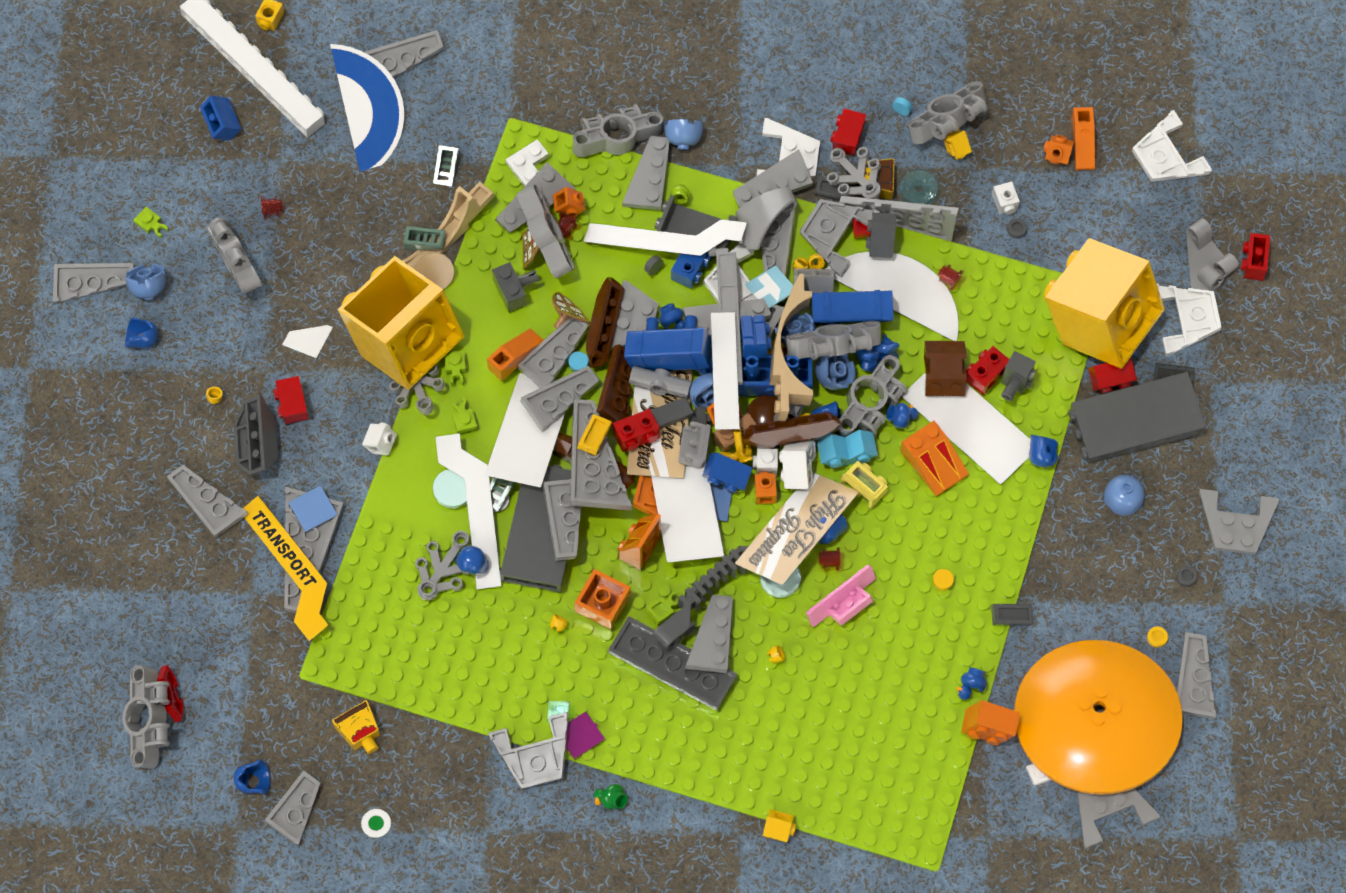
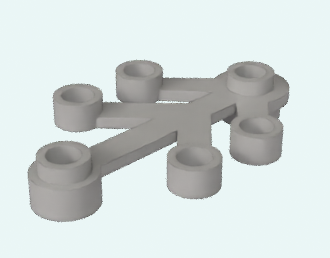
(856, 175)
(423, 401)
(441, 569)

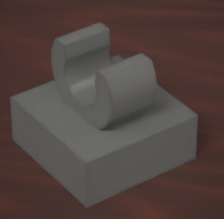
(700, 416)

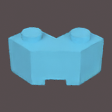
(847, 450)

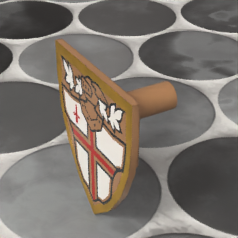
(529, 248)
(566, 309)

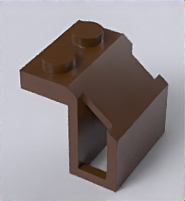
(945, 368)

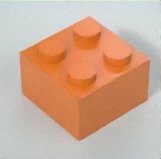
(602, 599)
(990, 722)

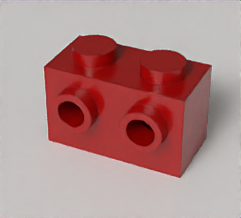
(849, 131)
(1256, 256)
(986, 370)
(1106, 376)
(291, 400)
(636, 430)

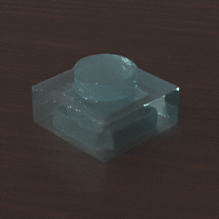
(558, 707)

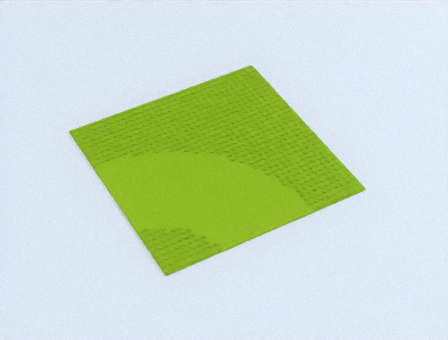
(859, 715)

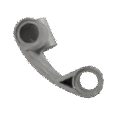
(761, 212)
(1206, 262)

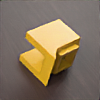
(957, 144)

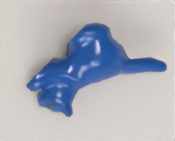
(870, 358)

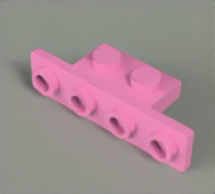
(845, 600)

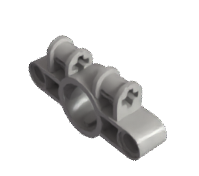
(948, 113)
(594, 138)
(545, 231)
(233, 255)
(834, 340)
(885, 385)
(147, 740)

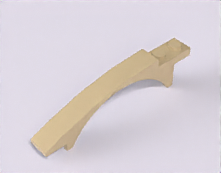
(456, 223)
(786, 384)

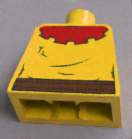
(358, 727)

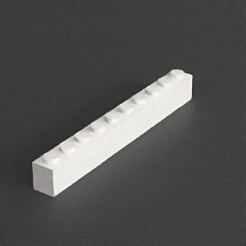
(253, 65)

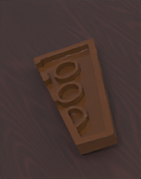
(616, 388)

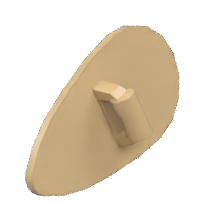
(436, 268)

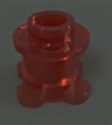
(271, 206)
(566, 224)
(950, 276)
(829, 559)

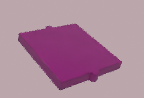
(582, 735)

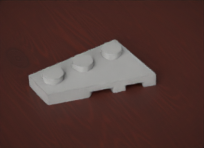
(294, 808)

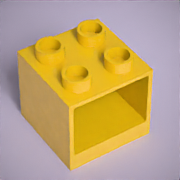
(1104, 302)
(401, 322)

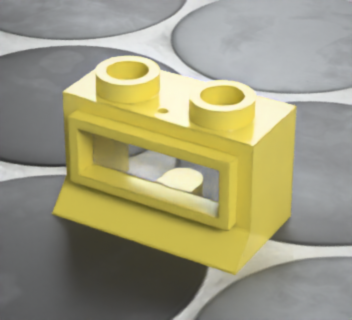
(865, 482)

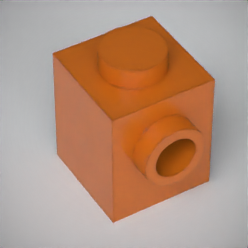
(765, 488)

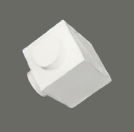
(1005, 198)
(379, 439)
(766, 461)

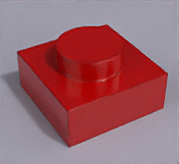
(859, 229)

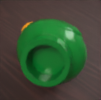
(612, 797)

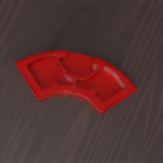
(176, 707)

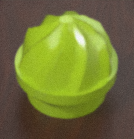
(680, 193)

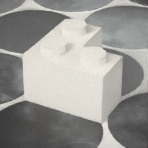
(797, 464)

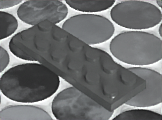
(641, 649)

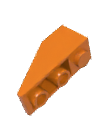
(1084, 138)
(508, 355)

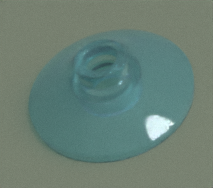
(918, 179)

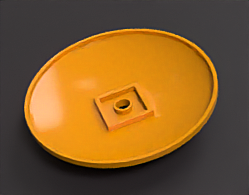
(1091, 748)

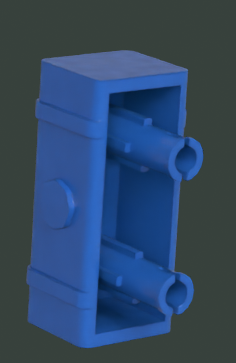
(851, 307)
(669, 347)
(757, 374)

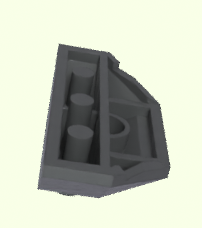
(255, 436)

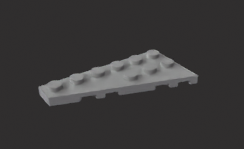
(921, 218)
(594, 478)
(312, 543)

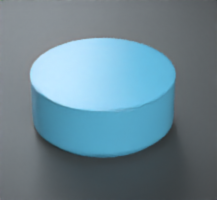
(902, 106)
(578, 361)

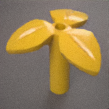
(742, 451)

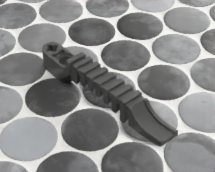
(679, 624)

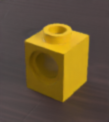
(269, 7)
(779, 825)

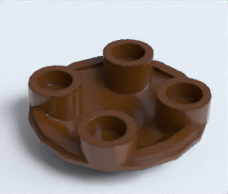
(762, 409)

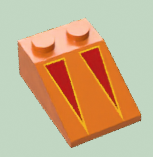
(934, 458)
(641, 541)

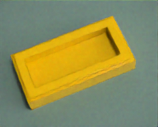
(594, 434)

